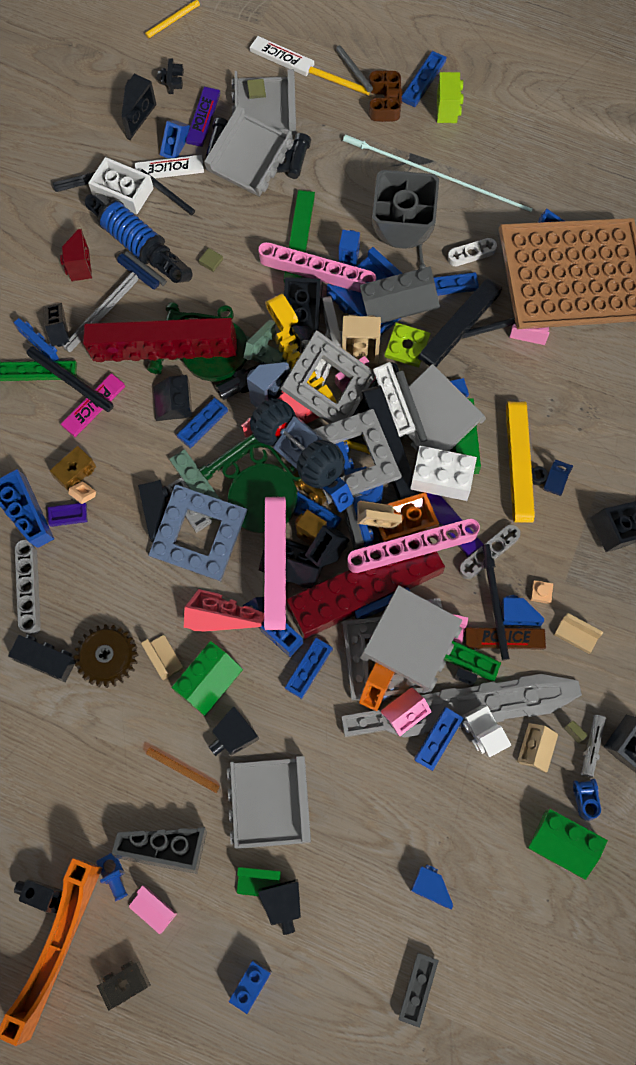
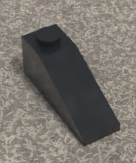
(56, 325)
(154, 504)

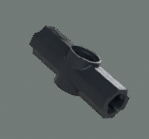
(235, 384)

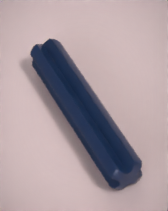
(142, 274)

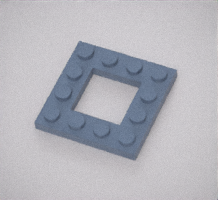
(164, 542)

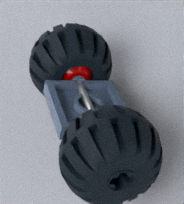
(315, 459)

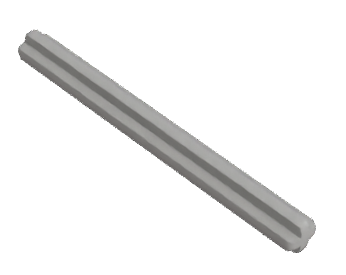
(102, 310)

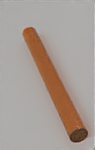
(183, 770)

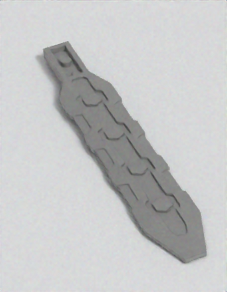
(506, 700)

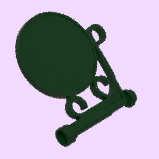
(207, 368)
(255, 482)

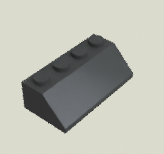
(401, 295)

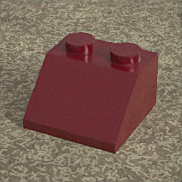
(76, 257)

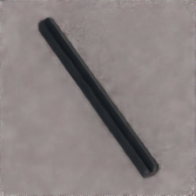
(70, 379)

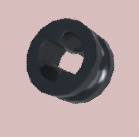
(544, 474)

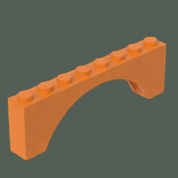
(25, 1012)

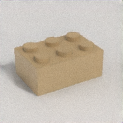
(362, 336)

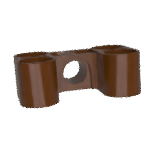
(387, 108)

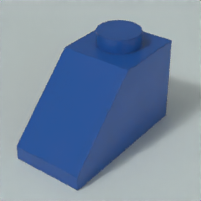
(174, 138)
(519, 612)
(432, 886)

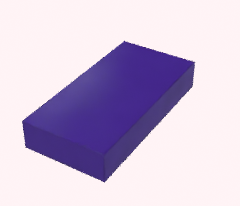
(67, 514)

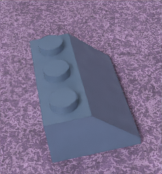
(266, 382)

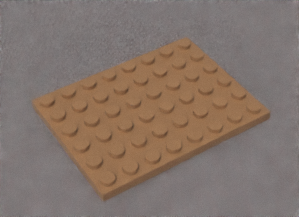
(571, 272)

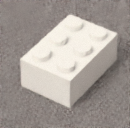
(122, 184)
(443, 473)

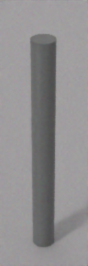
(354, 68)
(412, 407)

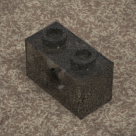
(113, 994)

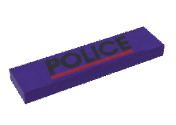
(203, 116)

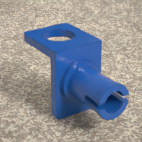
(113, 878)

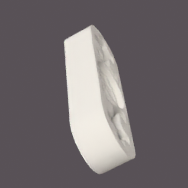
(477, 246)

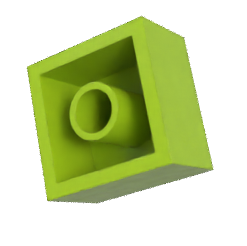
(449, 97)

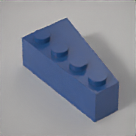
(23, 508)

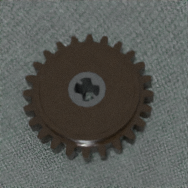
(93, 652)

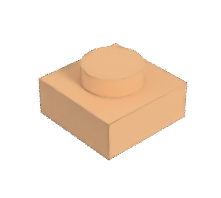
(82, 492)
(541, 592)

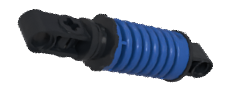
(137, 237)

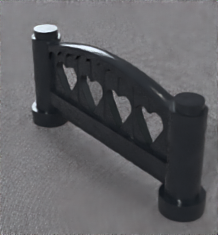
(294, 156)

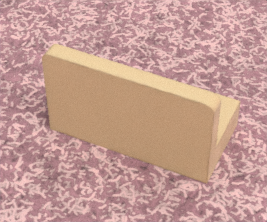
(377, 515)
(578, 633)
(162, 657)
(537, 747)

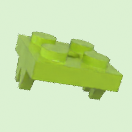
(408, 356)

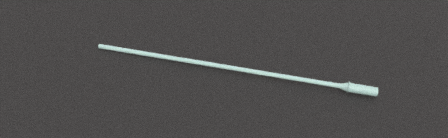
(363, 145)

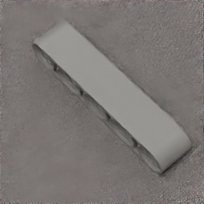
(32, 595)

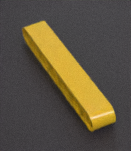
(520, 462)

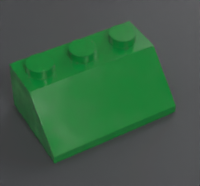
(207, 678)
(567, 844)

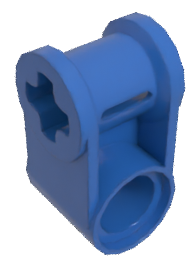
(587, 794)

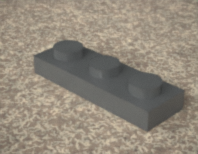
(418, 990)

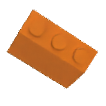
(416, 518)

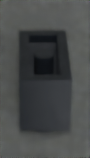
(303, 336)

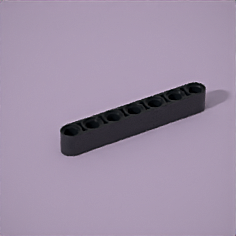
(460, 323)
(375, 399)

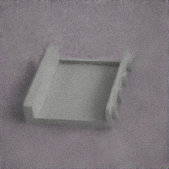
(276, 108)
(248, 152)
(442, 410)
(413, 638)
(269, 803)

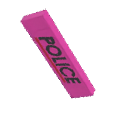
(88, 410)

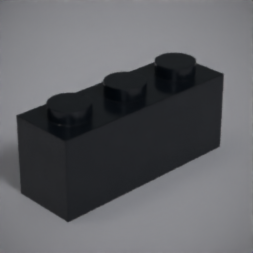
(42, 657)

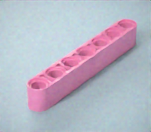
(310, 262)
(420, 539)
(275, 564)

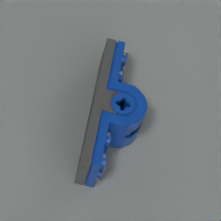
(359, 533)

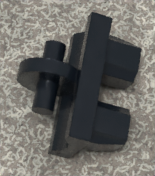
(168, 76)

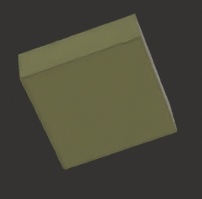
(256, 88)
(210, 259)
(575, 731)

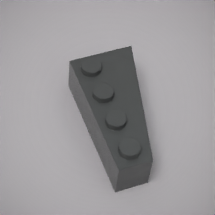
(162, 848)

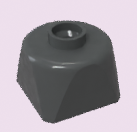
(405, 207)

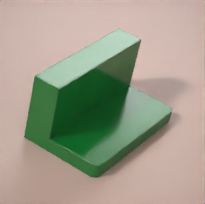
(252, 879)

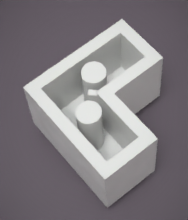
(487, 734)

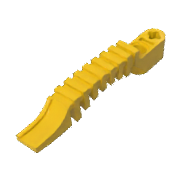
(285, 318)

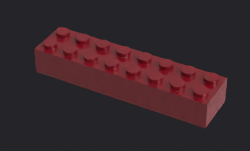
(160, 339)
(345, 593)

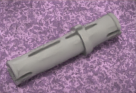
(589, 767)

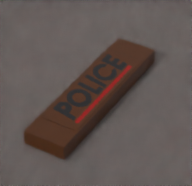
(516, 638)

